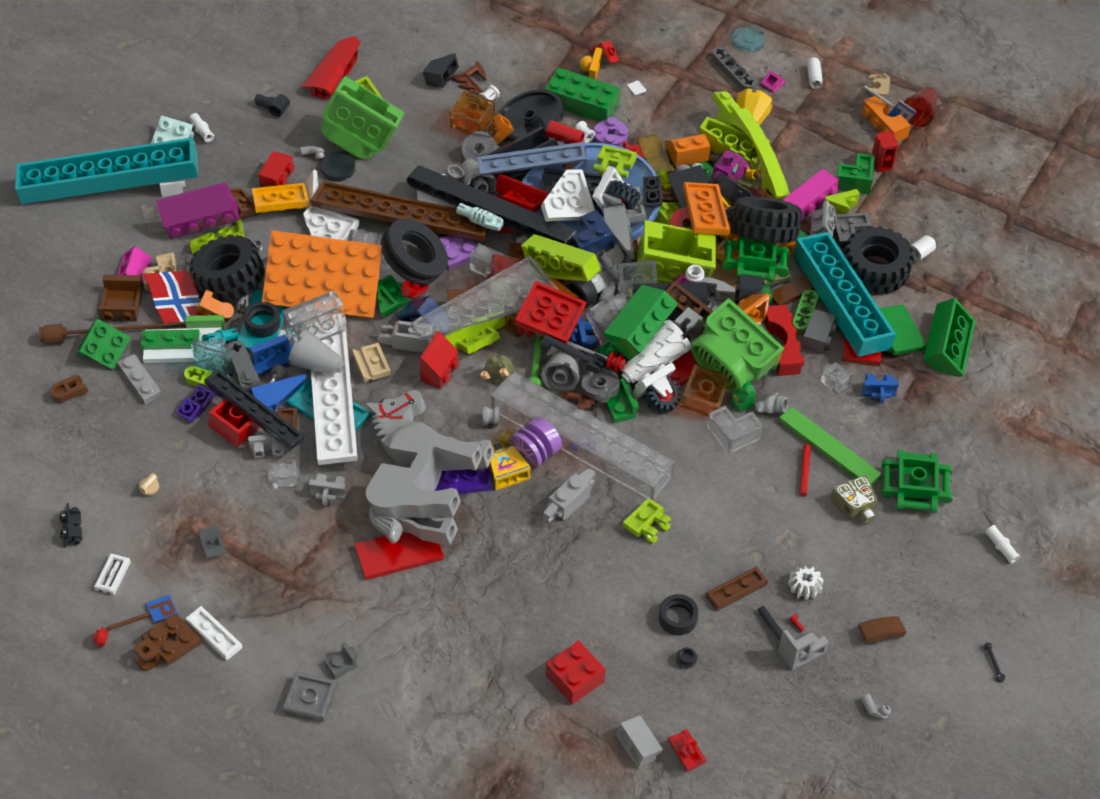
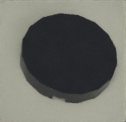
(338, 166)

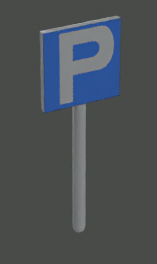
(900, 108)

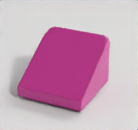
(772, 81)

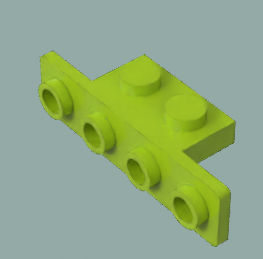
(476, 336)

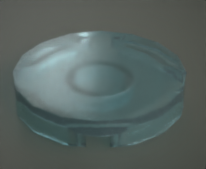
(749, 39)

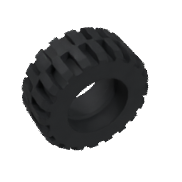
(766, 219)
(884, 244)
(227, 268)

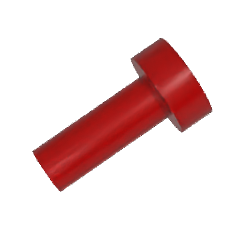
(793, 619)

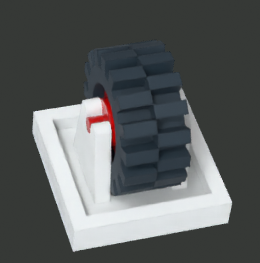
(615, 191)
(659, 389)

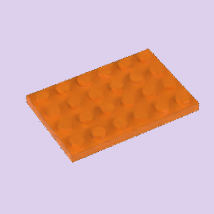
(311, 266)

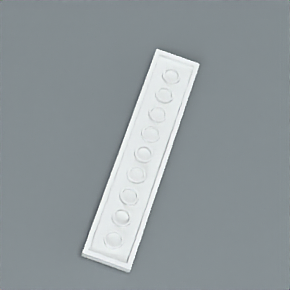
(334, 409)

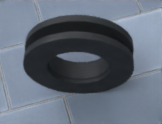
(403, 263)

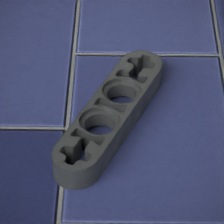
(721, 57)

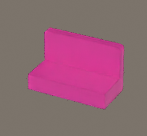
(134, 262)

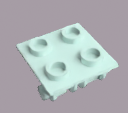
(172, 129)

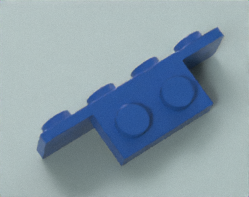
(270, 353)

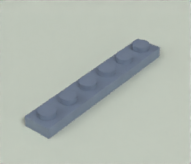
(531, 158)

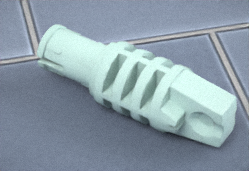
(481, 217)

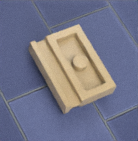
(371, 362)

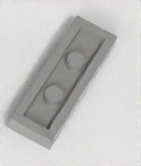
(139, 379)

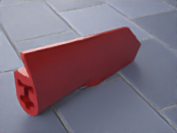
(332, 68)

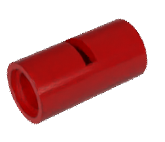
(564, 133)

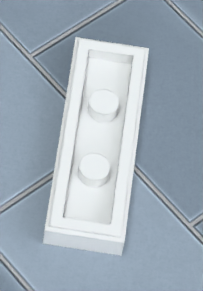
(213, 633)

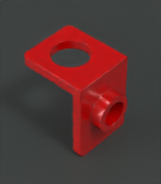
(609, 51)

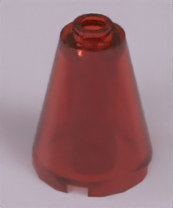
(925, 104)

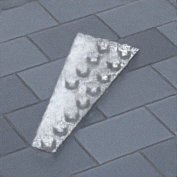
(487, 301)

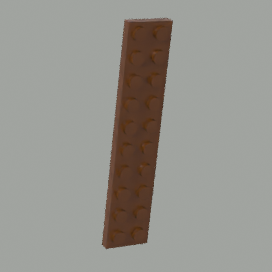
(391, 208)

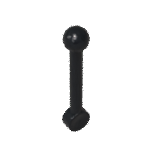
(1000, 676)

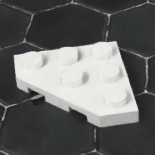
(568, 198)
(329, 223)

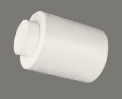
(923, 247)

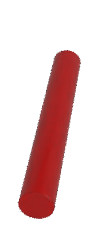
(804, 470)

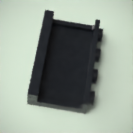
(531, 140)

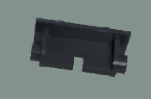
(70, 519)

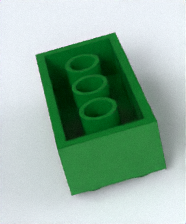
(584, 95)

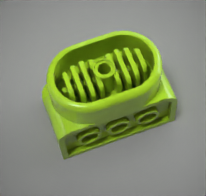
(676, 250)

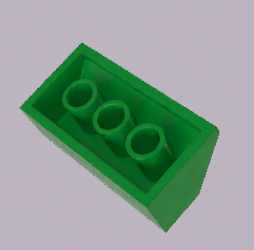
(639, 320)
(949, 338)

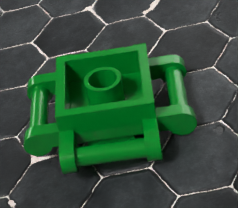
(756, 257)
(918, 479)

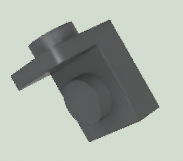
(342, 661)

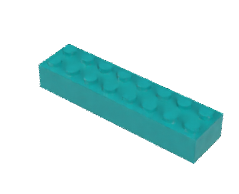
(844, 294)

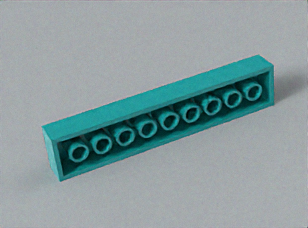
(106, 170)

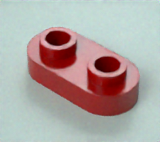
(413, 290)

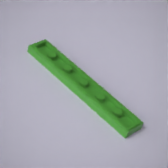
(828, 445)

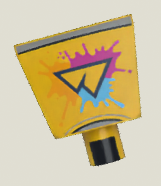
(508, 467)

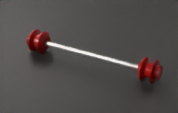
(611, 361)

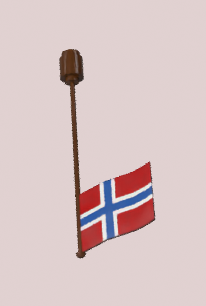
(173, 297)

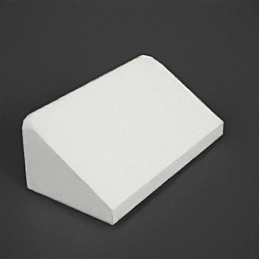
(311, 185)

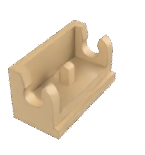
(880, 83)

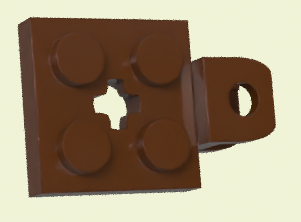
(158, 648)

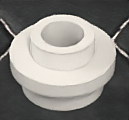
(695, 269)

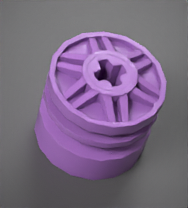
(536, 441)

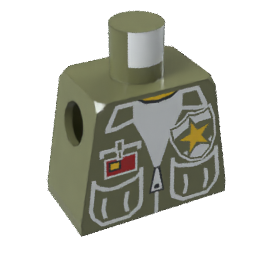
(856, 499)

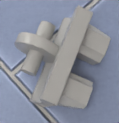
(264, 442)
(328, 490)

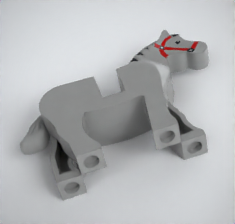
(405, 494)

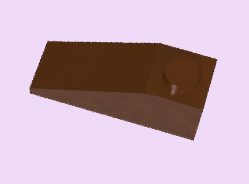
(686, 299)

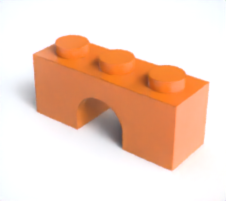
(877, 113)

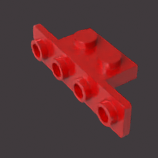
(520, 193)

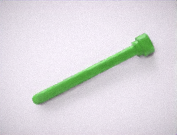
(536, 361)

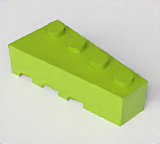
(729, 138)
(561, 260)

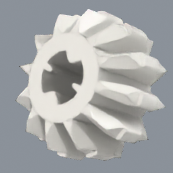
(805, 582)

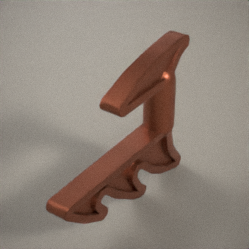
(466, 81)
(584, 401)

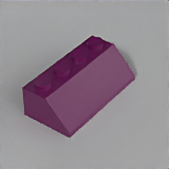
(198, 210)

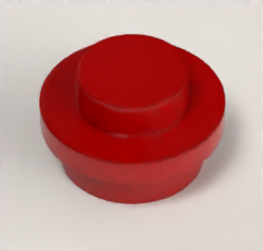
(100, 637)

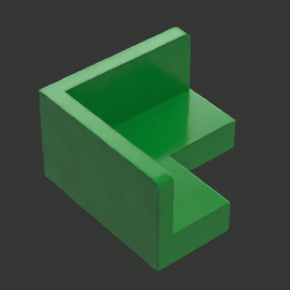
(858, 175)

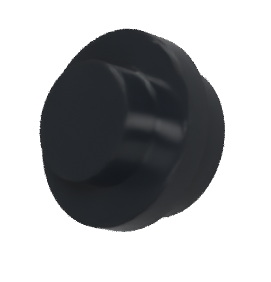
(686, 657)

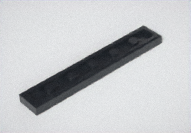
(254, 409)

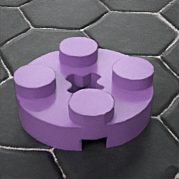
(611, 125)

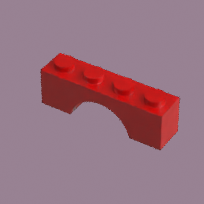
(779, 323)

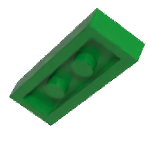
(168, 339)

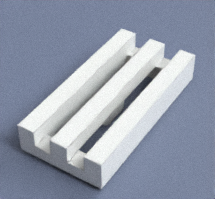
(106, 588)

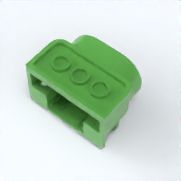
(359, 120)
(736, 346)

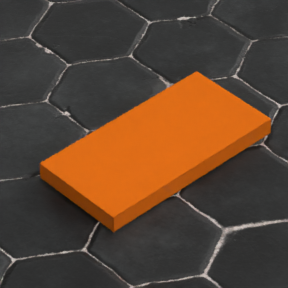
(706, 208)

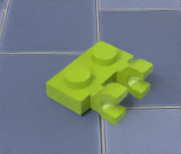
(643, 517)

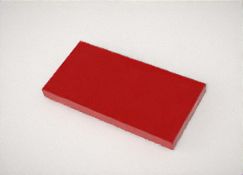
(381, 557)

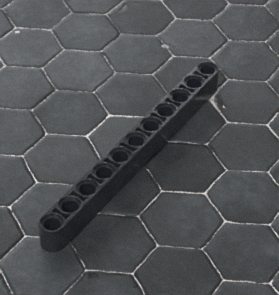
(514, 216)

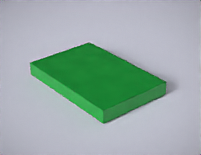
(907, 334)

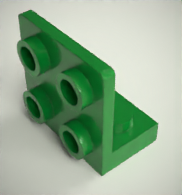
(103, 344)

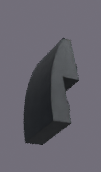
(652, 191)

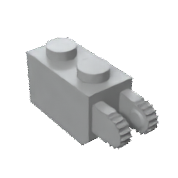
(402, 337)

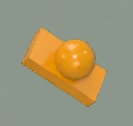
(591, 64)

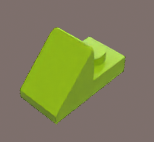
(844, 201)

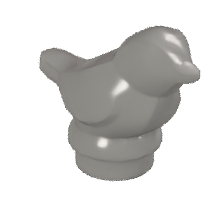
(772, 404)

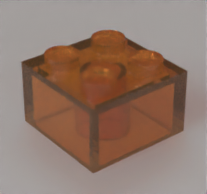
(471, 113)
(704, 391)

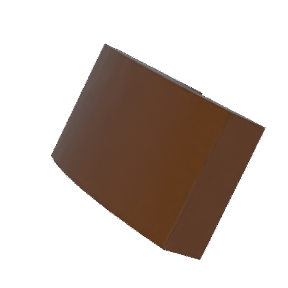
(880, 628)

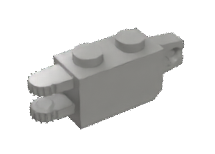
(569, 496)

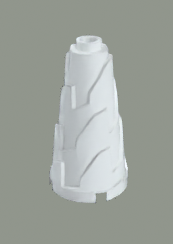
(661, 349)

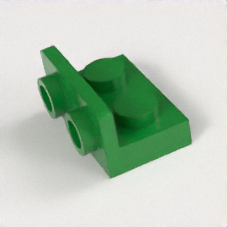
(622, 405)

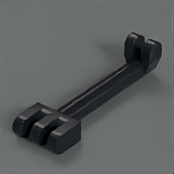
(594, 363)

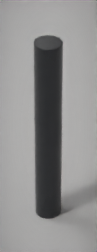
(771, 622)

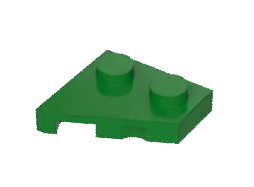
(390, 296)

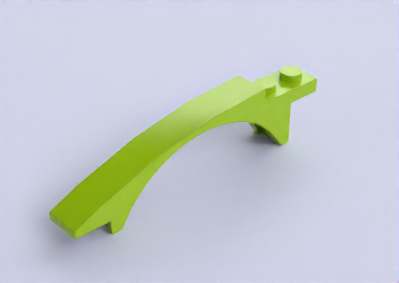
(771, 172)

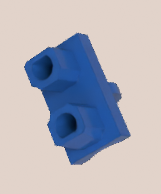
(579, 335)
(880, 388)

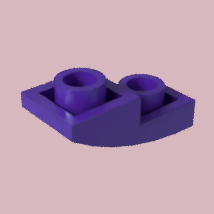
(196, 403)

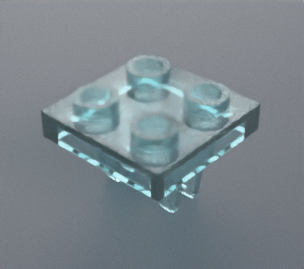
(212, 355)

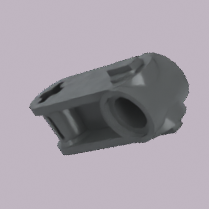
(242, 366)

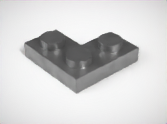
(849, 223)

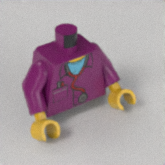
(733, 166)

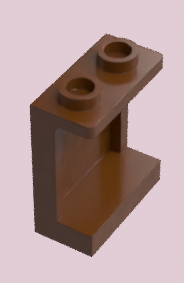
(120, 298)

